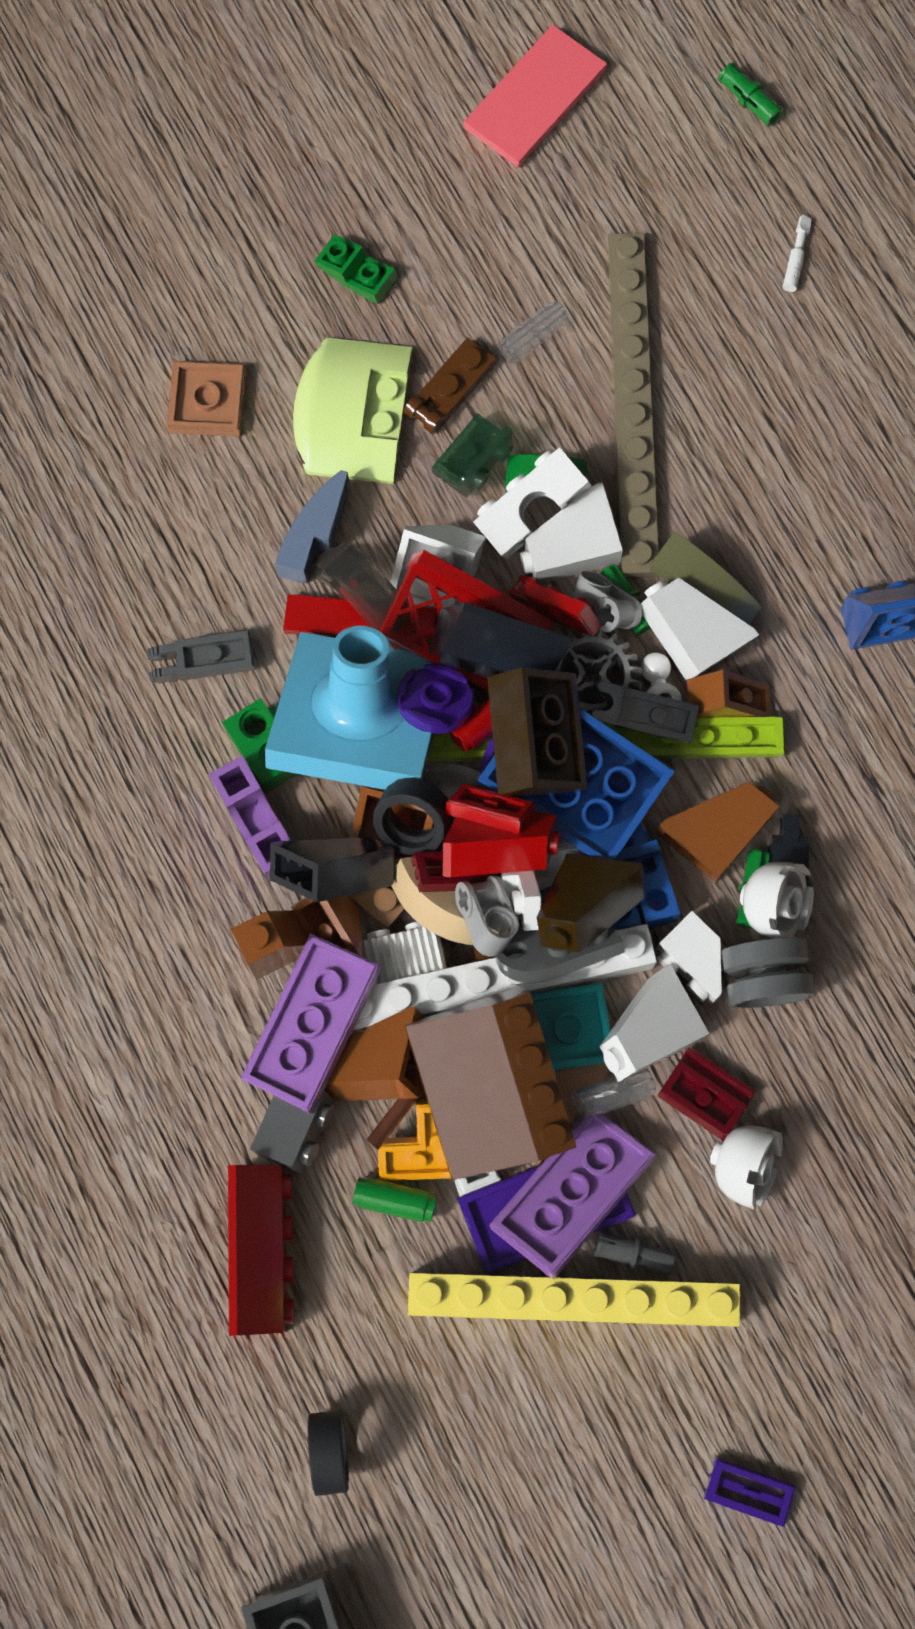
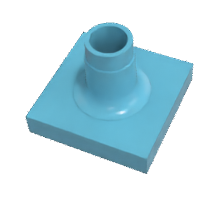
(343, 714)

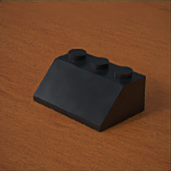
(494, 642)

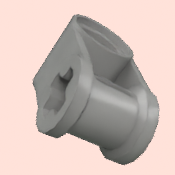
(611, 604)
(487, 907)

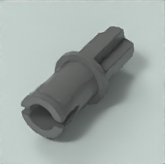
(634, 1253)

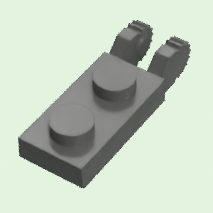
(204, 657)

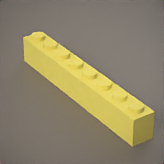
(574, 1299)

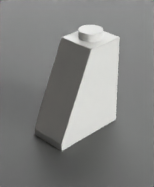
(574, 539)
(693, 626)
(653, 1026)

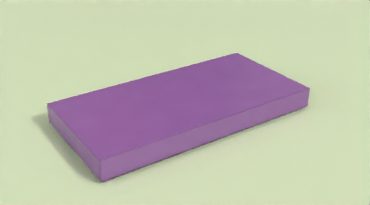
(311, 1023)
(572, 1194)

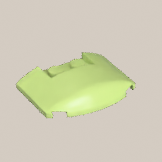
(352, 409)

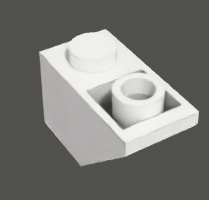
(695, 955)

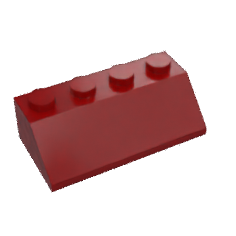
(258, 1250)

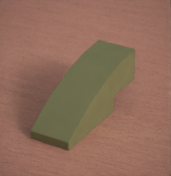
(686, 561)

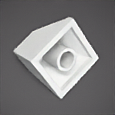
(446, 542)

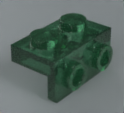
(473, 454)

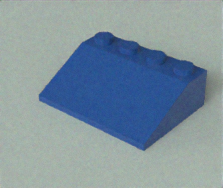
(880, 615)
(620, 792)

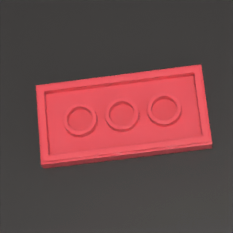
(535, 96)

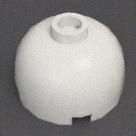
(778, 899)
(746, 1164)

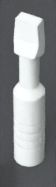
(797, 255)

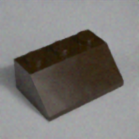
(536, 732)

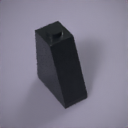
(331, 866)

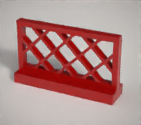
(457, 585)

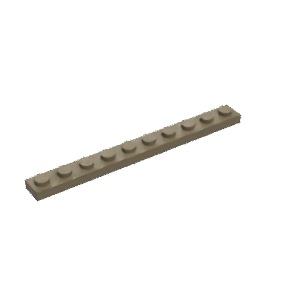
(632, 404)

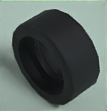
(400, 836)
(328, 1453)

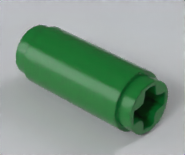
(394, 1199)

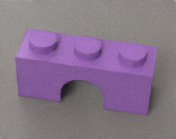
(249, 810)

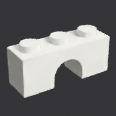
(504, 519)

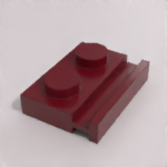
(706, 1094)

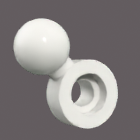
(656, 669)

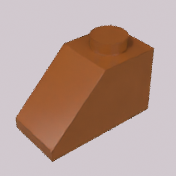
(729, 695)
(333, 921)

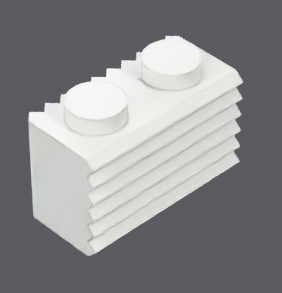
(405, 952)

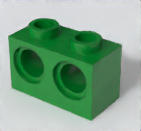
(253, 747)

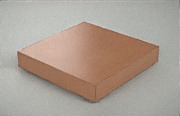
(206, 398)

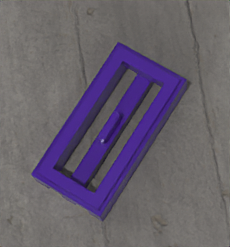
(715, 1480)

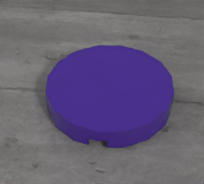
(435, 699)

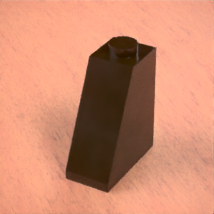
(588, 900)

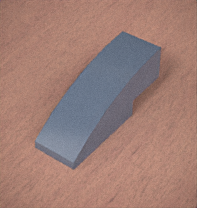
(313, 529)

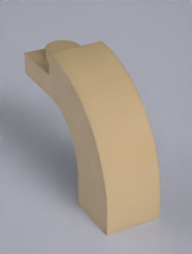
(432, 910)

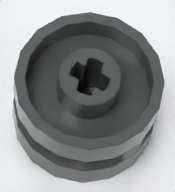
(767, 973)

